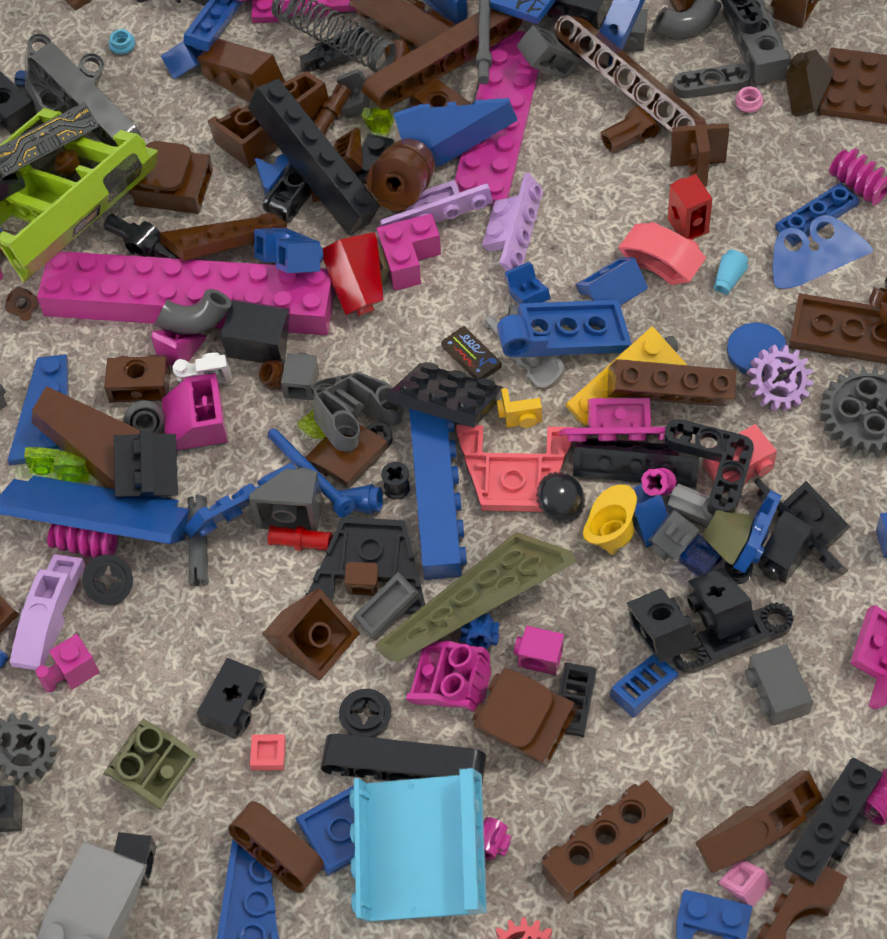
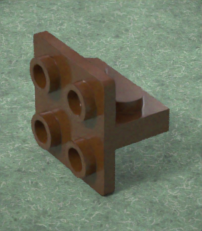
(699, 147)

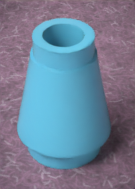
(730, 270)

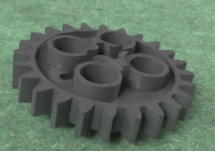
(867, 411)

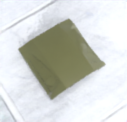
(151, 763)

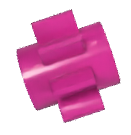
(495, 838)

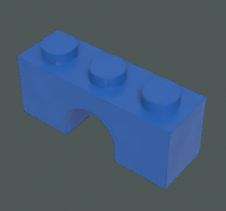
(288, 249)

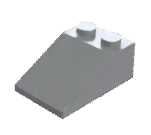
(94, 896)

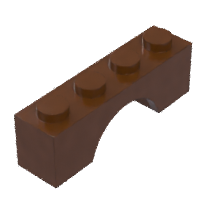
(804, 901)

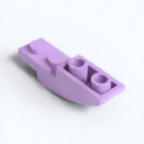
(43, 610)

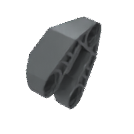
(40, 92)
(341, 399)

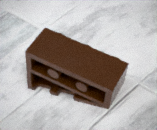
(239, 68)

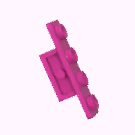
(616, 418)
(871, 653)

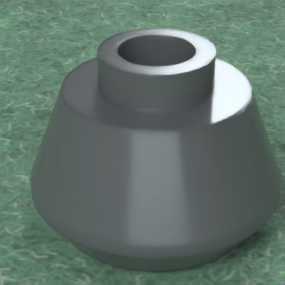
(145, 416)

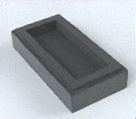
(387, 606)

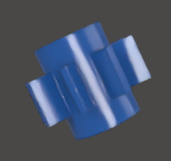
(480, 632)

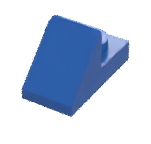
(271, 174)
(647, 514)

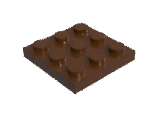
(856, 86)

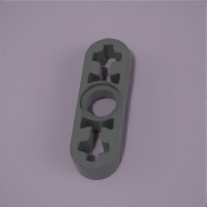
(717, 73)

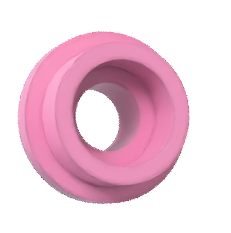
(751, 94)

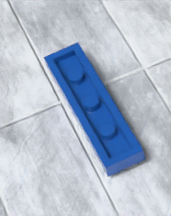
(210, 23)

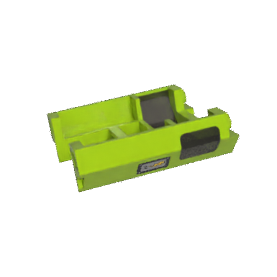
(66, 205)

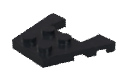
(369, 542)

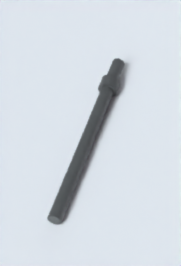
(483, 58)

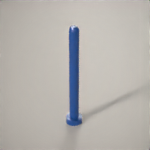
(342, 504)

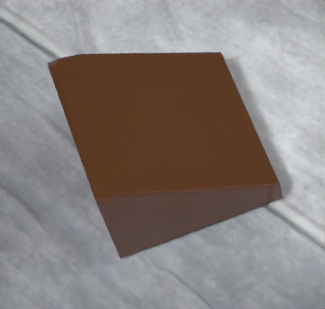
(361, 578)

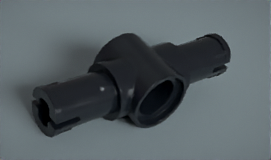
(138, 239)

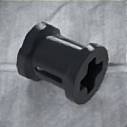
(395, 479)

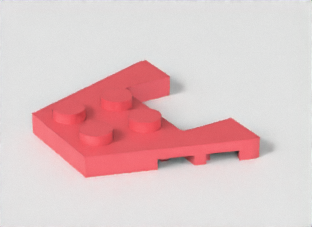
(509, 479)

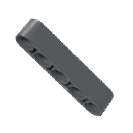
(75, 88)

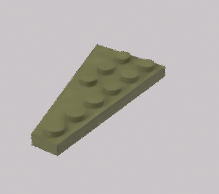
(492, 581)

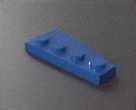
(49, 372)
(206, 518)
(247, 899)

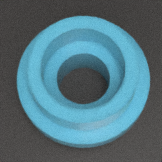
(121, 41)

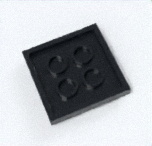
(446, 394)

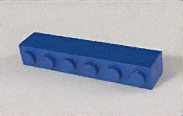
(436, 496)

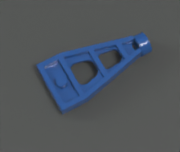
(712, 916)

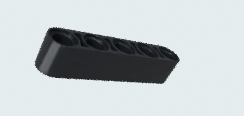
(396, 758)

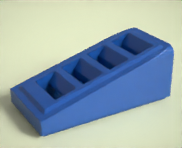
(627, 701)

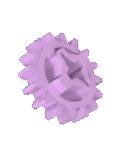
(772, 367)

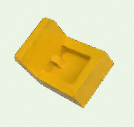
(519, 413)

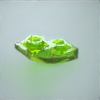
(65, 465)

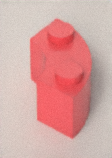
(663, 252)

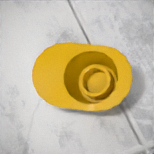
(611, 519)

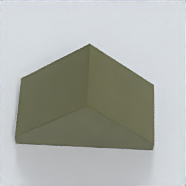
(728, 533)

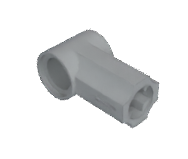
(692, 504)

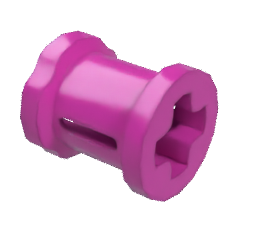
(649, 482)

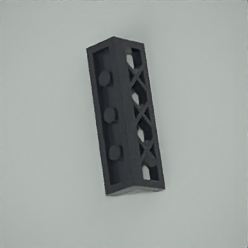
(630, 460)

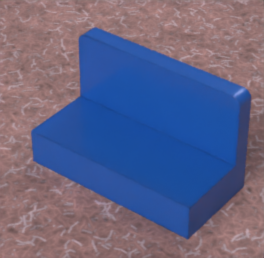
(616, 281)

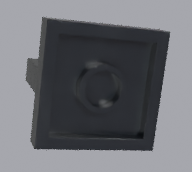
(145, 465)

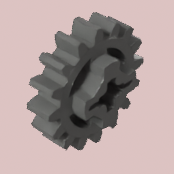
(25, 762)

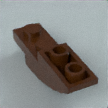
(760, 824)

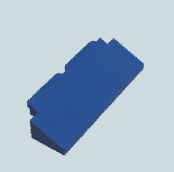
(94, 509)

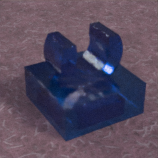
(700, 557)

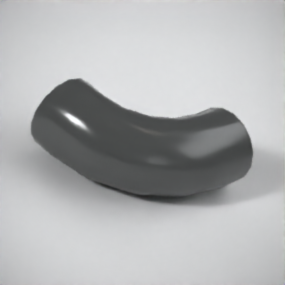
(687, 23)
(195, 317)

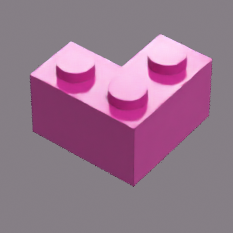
(405, 245)

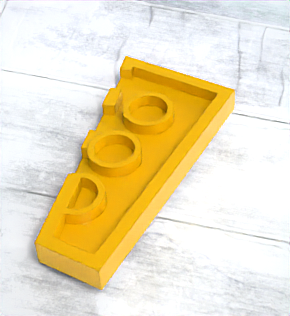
(647, 348)

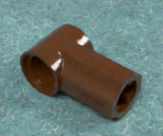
(636, 126)

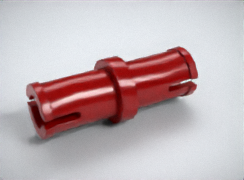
(299, 538)

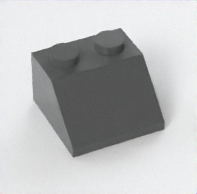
(288, 500)

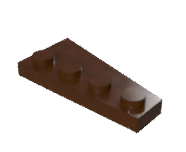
(217, 237)

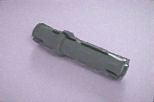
(197, 547)

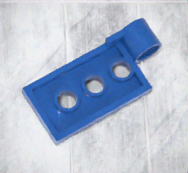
(521, 340)

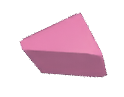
(746, 882)

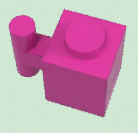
(71, 663)

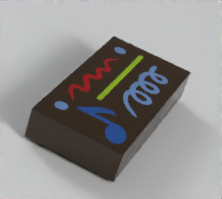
(471, 354)

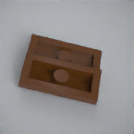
(348, 465)

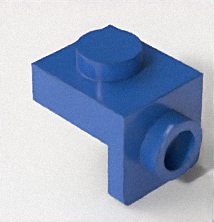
(525, 286)

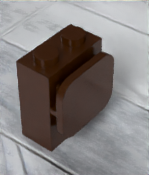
(177, 180)
(524, 716)

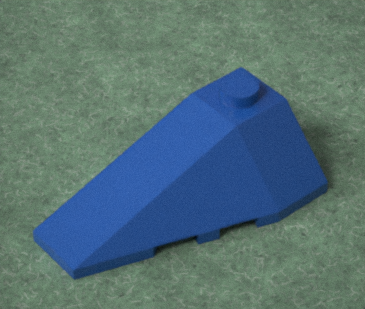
(454, 128)

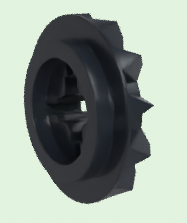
(118, 590)
(355, 703)

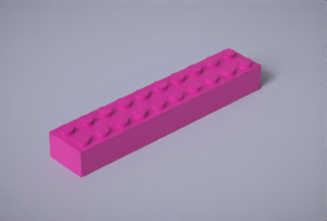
(138, 287)

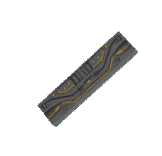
(46, 139)

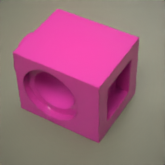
(539, 650)

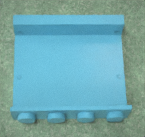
(418, 848)

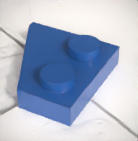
(758, 533)

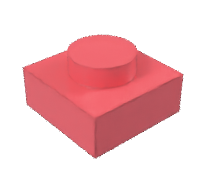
(268, 752)

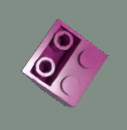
(195, 412)

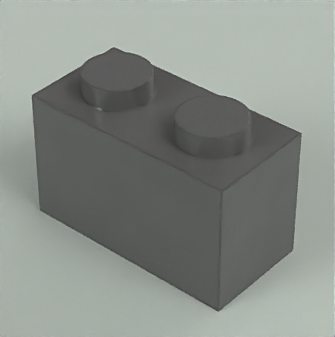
(778, 685)

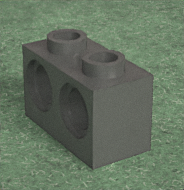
(548, 52)

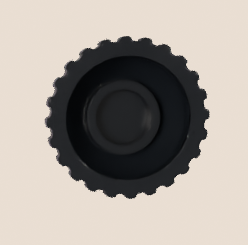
(560, 497)

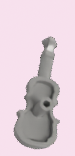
(542, 370)

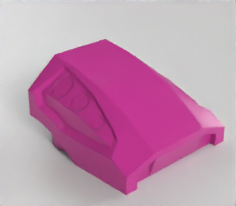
(451, 676)

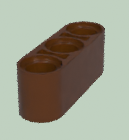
(276, 847)

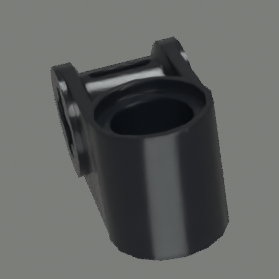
(287, 195)

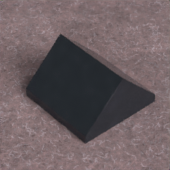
(256, 332)

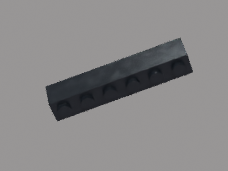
(313, 156)

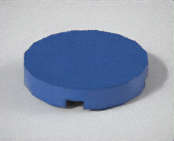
(749, 340)

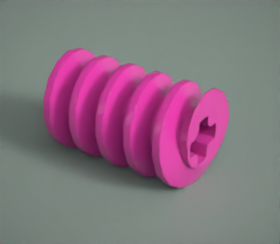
(860, 176)
(81, 541)

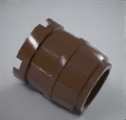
(401, 174)

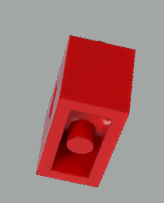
(689, 207)

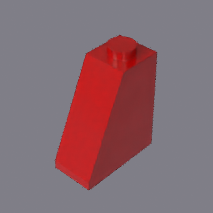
(355, 272)

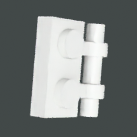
(208, 364)

